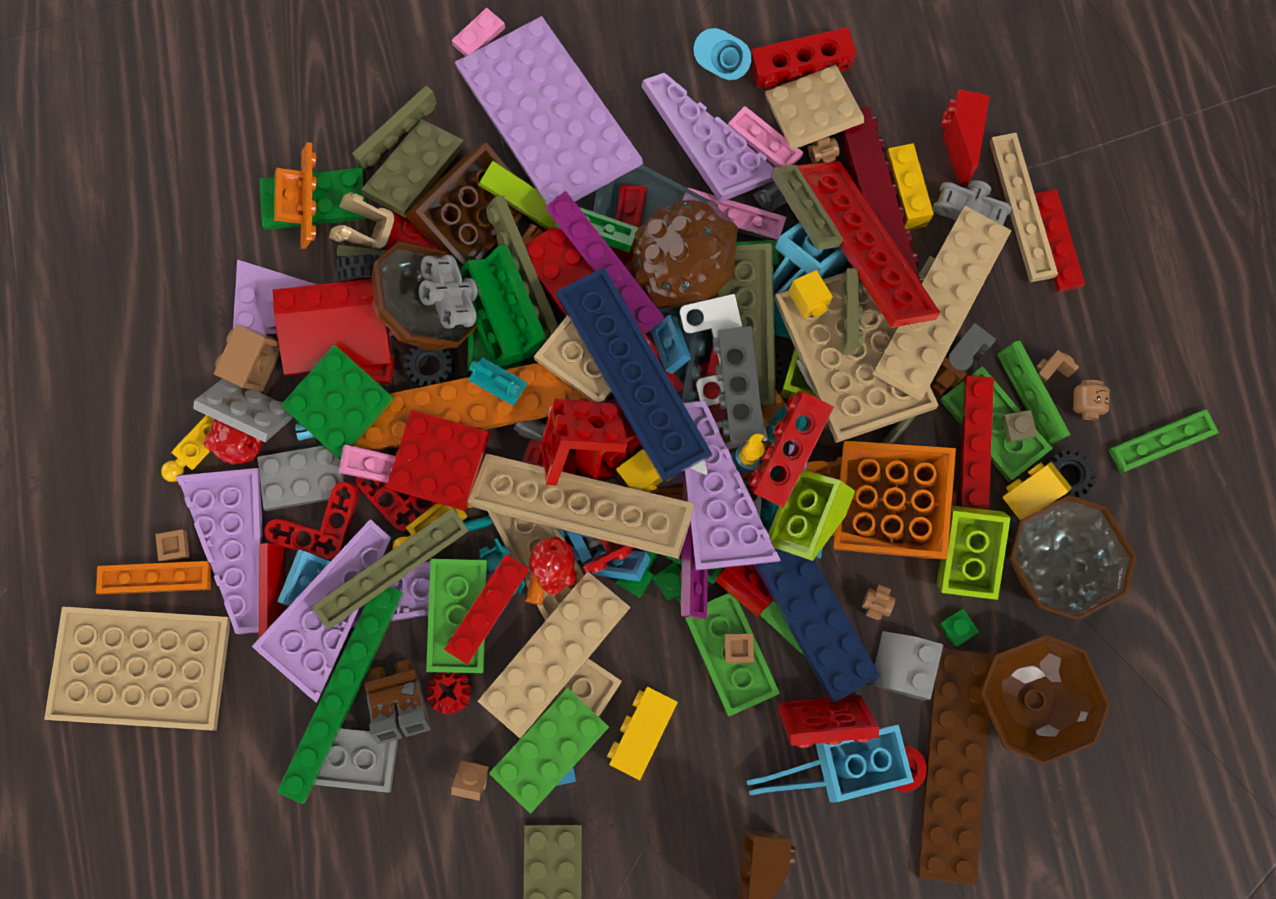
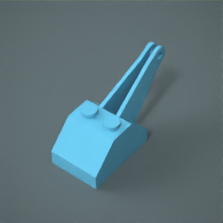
(801, 252)
(852, 767)

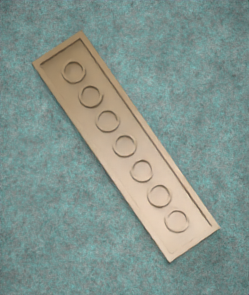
(953, 286)
(583, 506)

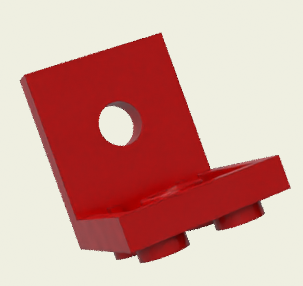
(571, 428)

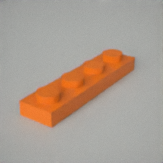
(153, 577)

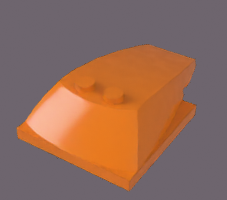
(898, 498)

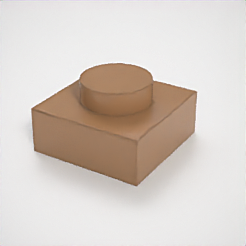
(172, 545)
(739, 648)

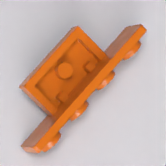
(294, 195)

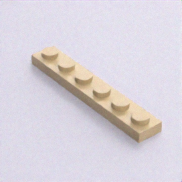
(1025, 210)

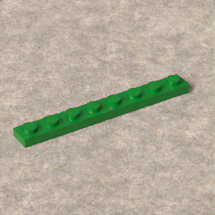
(339, 695)

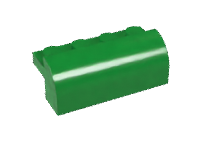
(504, 309)

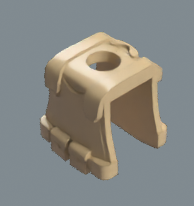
(383, 218)

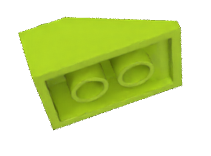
(810, 515)

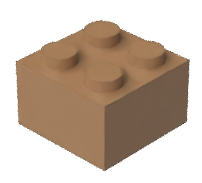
(247, 358)

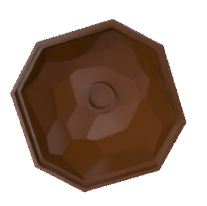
(1045, 699)

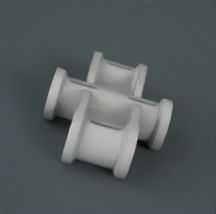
(960, 197)
(448, 291)

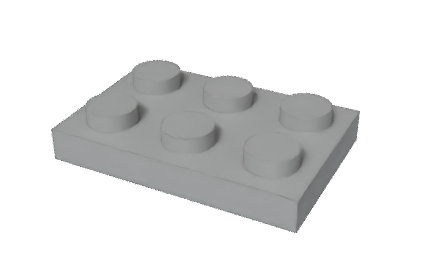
(243, 409)
(298, 477)
(359, 762)

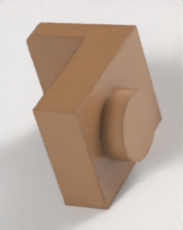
(1061, 361)
(470, 780)

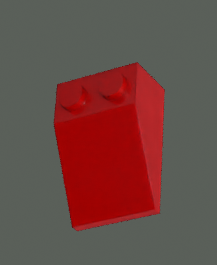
(964, 132)
(603, 464)

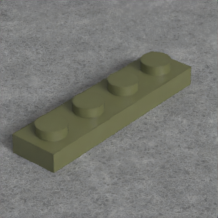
(389, 133)
(806, 207)

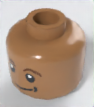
(1091, 399)

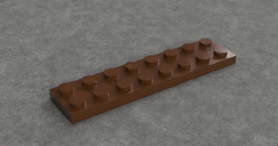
(955, 770)

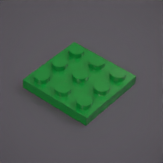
(338, 401)

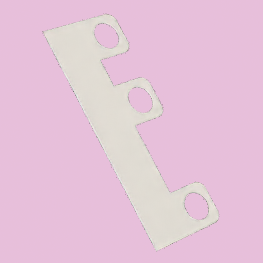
(719, 315)

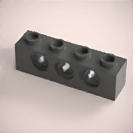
(740, 340)

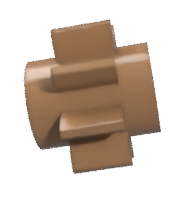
(823, 150)
(878, 602)

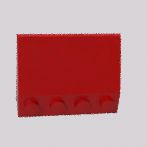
(327, 315)

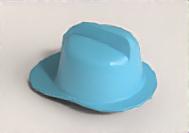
(722, 54)

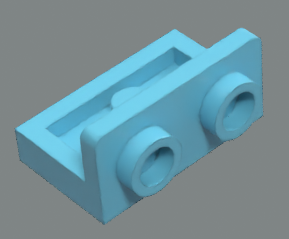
(302, 573)

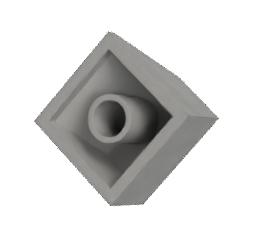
(907, 665)

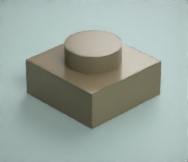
(1019, 426)

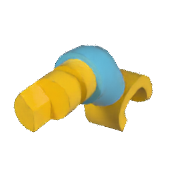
(748, 455)

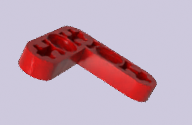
(397, 508)
(327, 532)

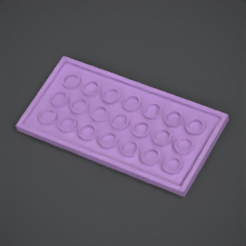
(548, 113)

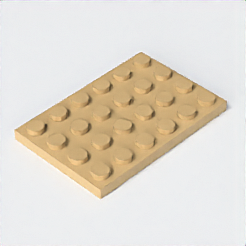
(847, 381)
(138, 668)

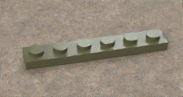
(508, 234)
(389, 569)

